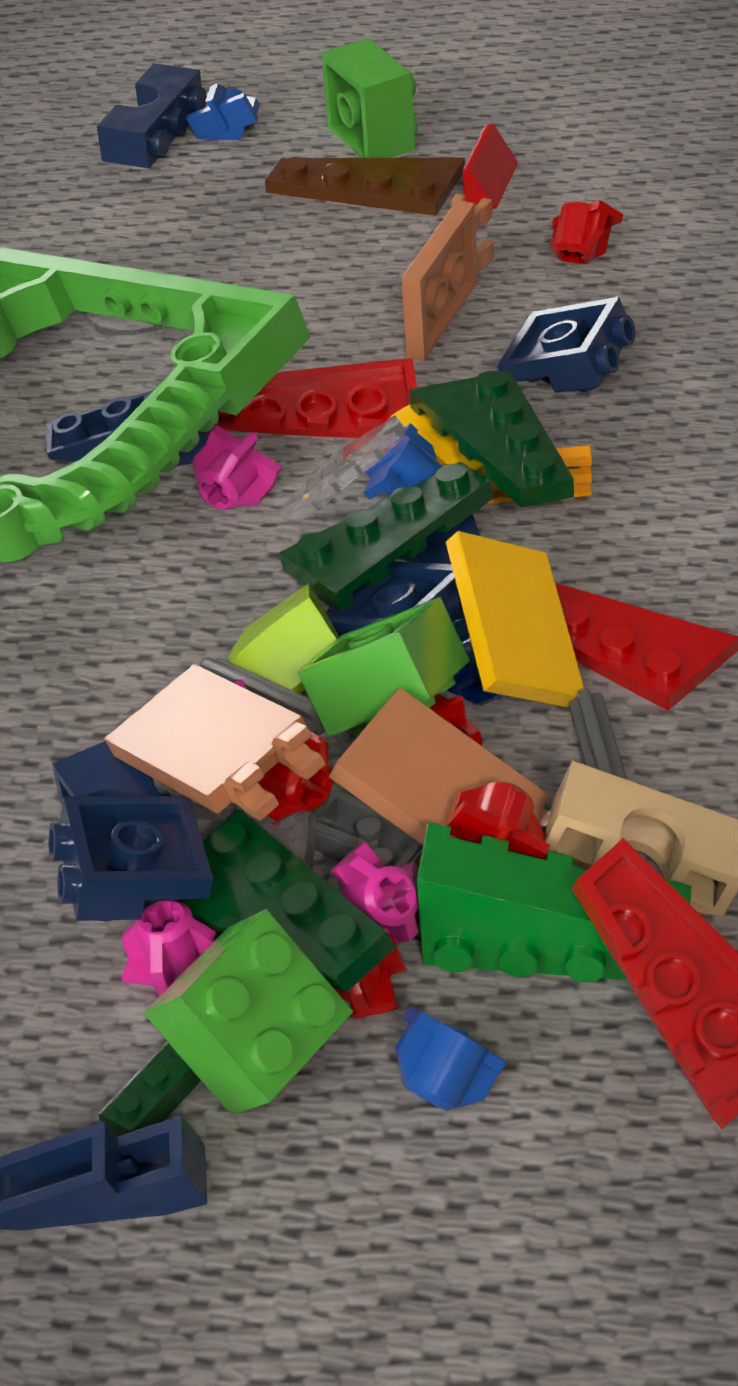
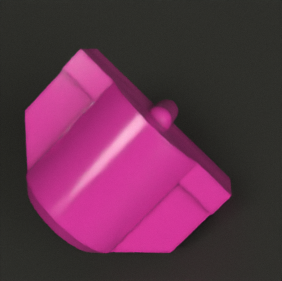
(233, 471)
(381, 892)
(163, 944)

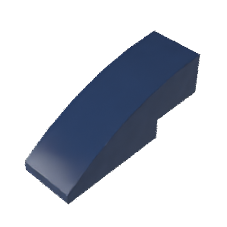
(103, 1176)

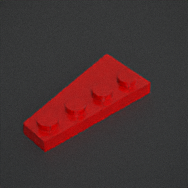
(327, 400)
(642, 648)
(674, 966)

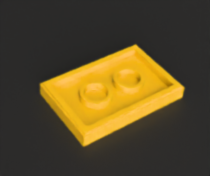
(514, 620)

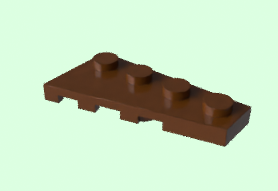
(384, 183)

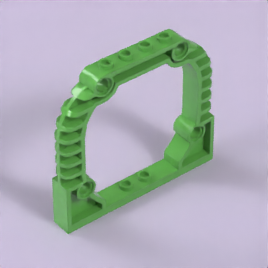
(235, 350)

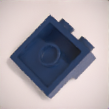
(570, 345)
(405, 588)
(127, 853)

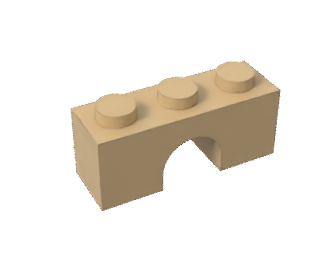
(683, 838)

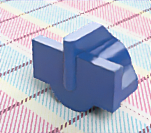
(225, 116)
(403, 465)
(444, 1063)

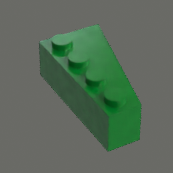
(507, 911)

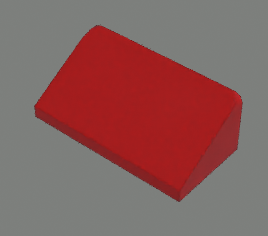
(488, 168)

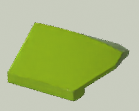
(285, 639)

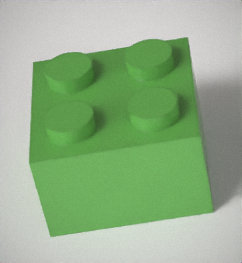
(369, 100)
(368, 665)
(249, 1013)

